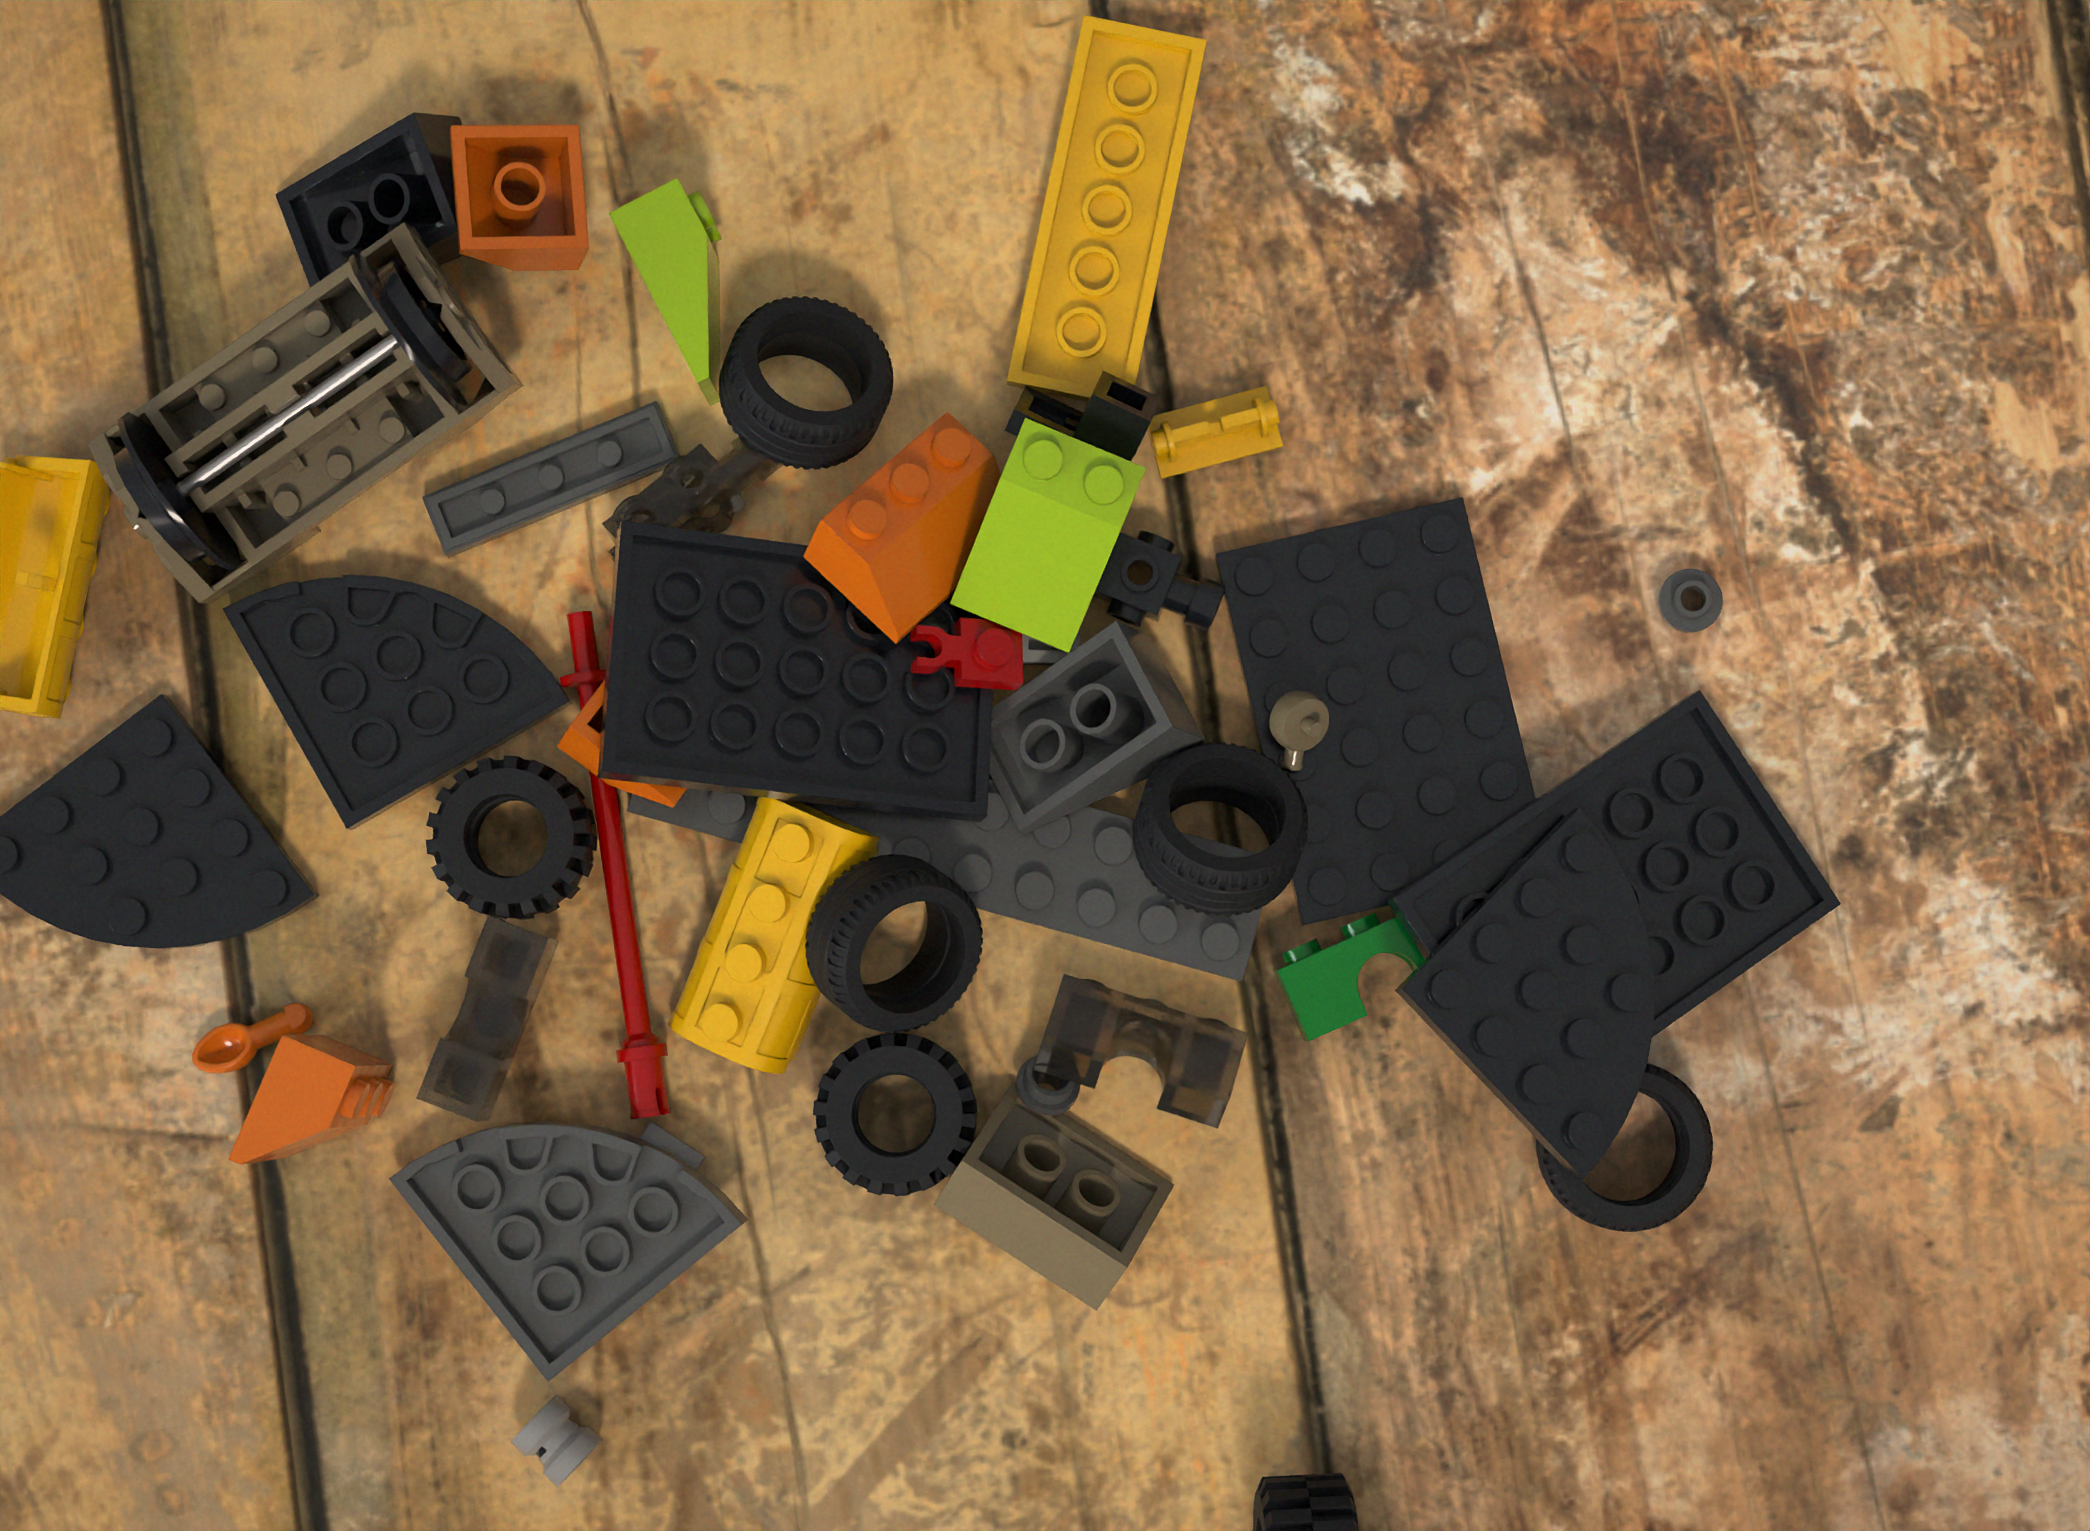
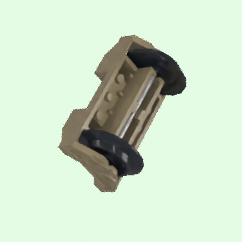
(247, 454)

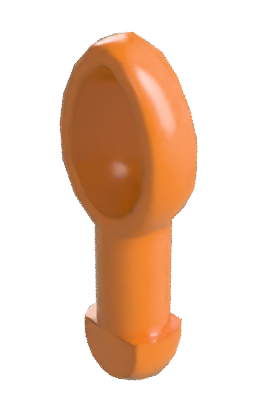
(236, 1044)

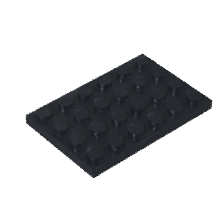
(770, 683)
(1421, 717)
(1695, 838)

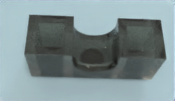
(498, 1001)
(1190, 1053)

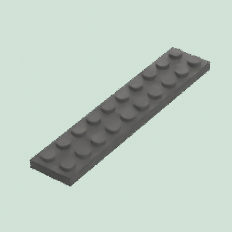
(1063, 876)

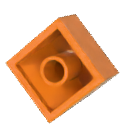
(520, 195)

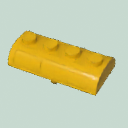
(46, 563)
(751, 972)

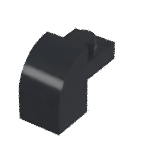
(1111, 420)

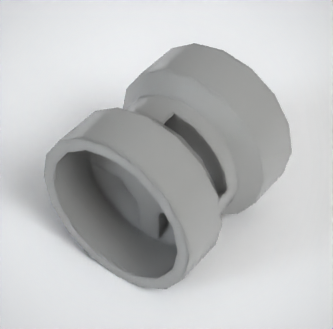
(556, 1440)

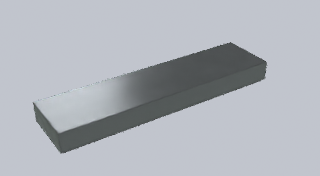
(551, 479)

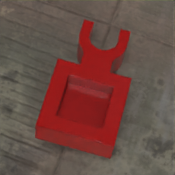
(978, 651)

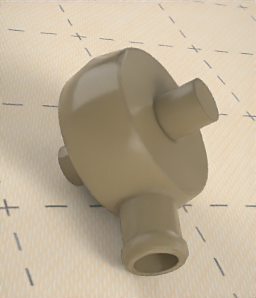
(1298, 724)

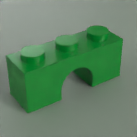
(1323, 982)

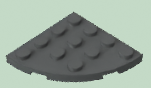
(565, 1226)

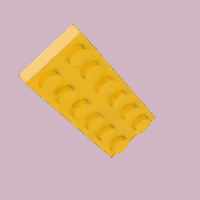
(1106, 208)

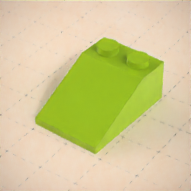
(674, 253)
(1047, 535)

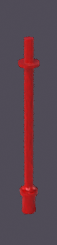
(641, 1047)

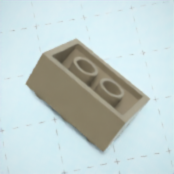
(1055, 1198)

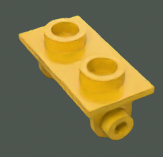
(1215, 432)

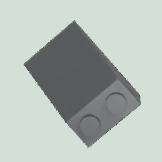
(1087, 728)

